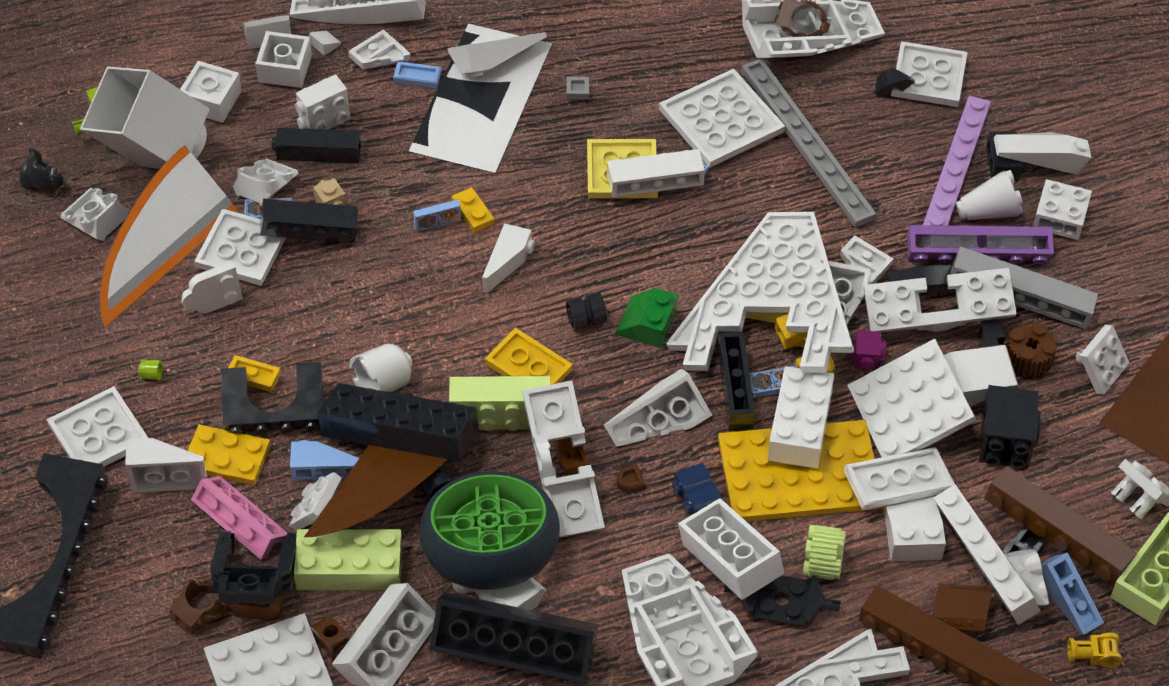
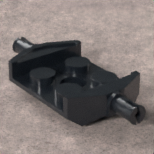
(803, 603)

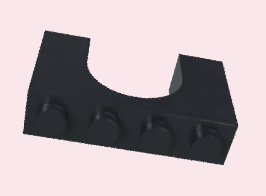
(242, 416)

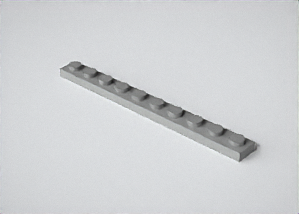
(809, 143)

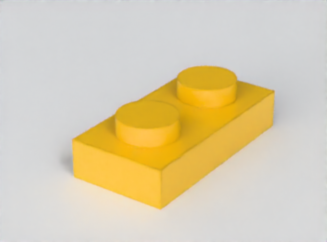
(474, 210)
(259, 374)

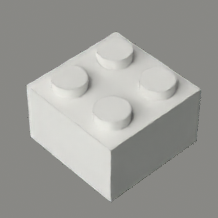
(283, 59)

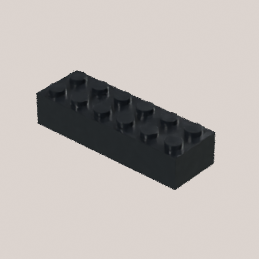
(398, 422)
(514, 637)

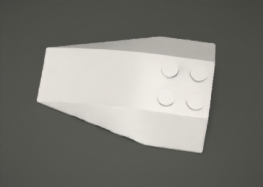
(849, 21)
(682, 628)

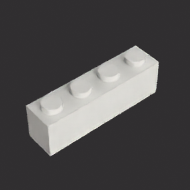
(655, 173)

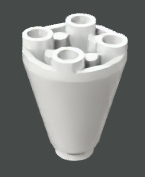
(992, 199)

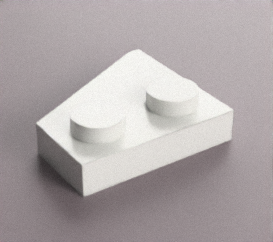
(379, 51)
(864, 255)

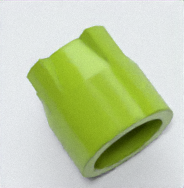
(150, 369)

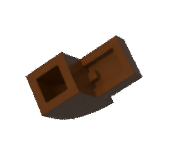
(570, 457)

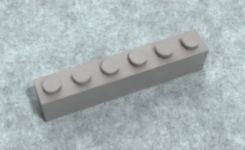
(1035, 290)

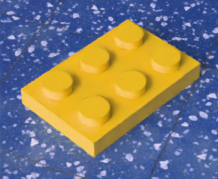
(524, 356)
(230, 455)

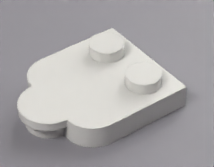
(213, 289)

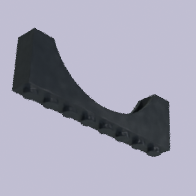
(76, 490)

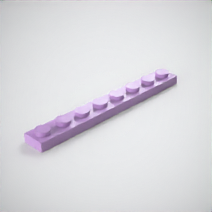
(957, 162)

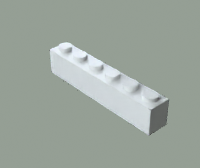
(987, 554)

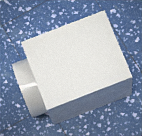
(145, 117)

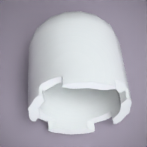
(382, 368)

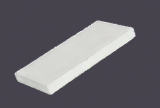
(898, 478)

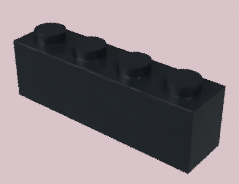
(308, 220)
(736, 381)

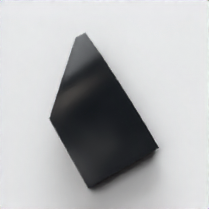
(890, 79)

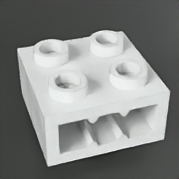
(323, 104)
(1062, 208)

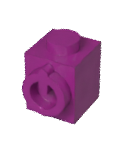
(868, 350)

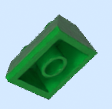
(649, 317)

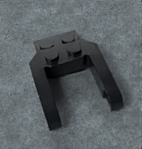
(251, 582)

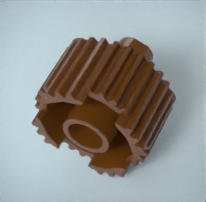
(1031, 350)

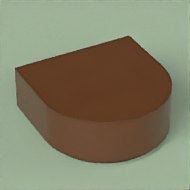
(630, 479)

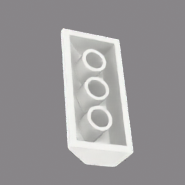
(386, 638)

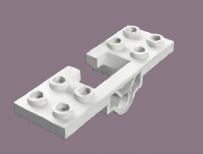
(978, 295)
(554, 416)

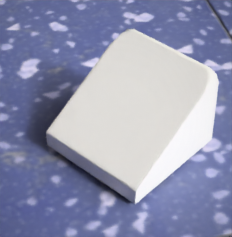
(323, 41)

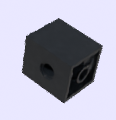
(1009, 426)

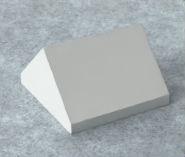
(256, 29)

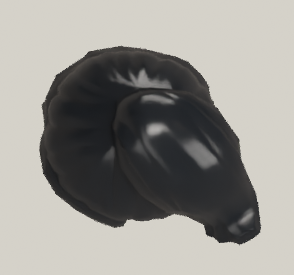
(38, 174)

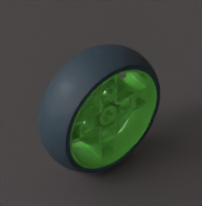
(489, 530)

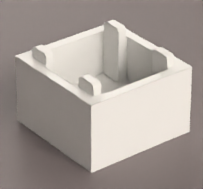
(214, 88)

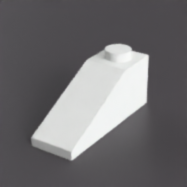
(508, 255)

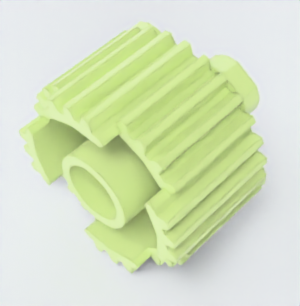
(824, 552)

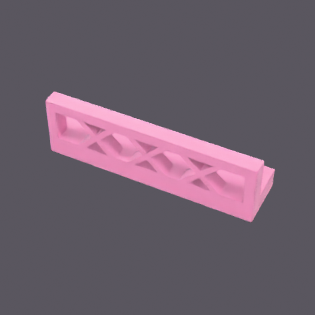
(238, 515)

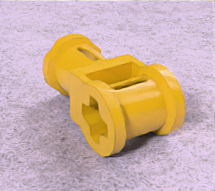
(1097, 649)

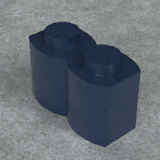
(695, 488)

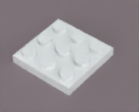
(936, 73)
(238, 240)
(96, 428)

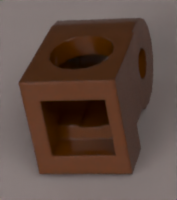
(330, 636)

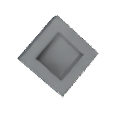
(577, 88)

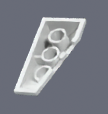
(487, 55)
(1046, 150)
(849, 285)
(663, 409)

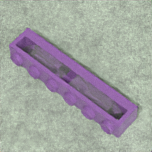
(999, 242)

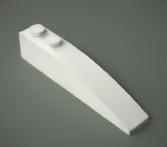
(358, 11)

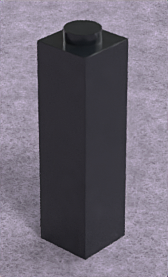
(317, 145)

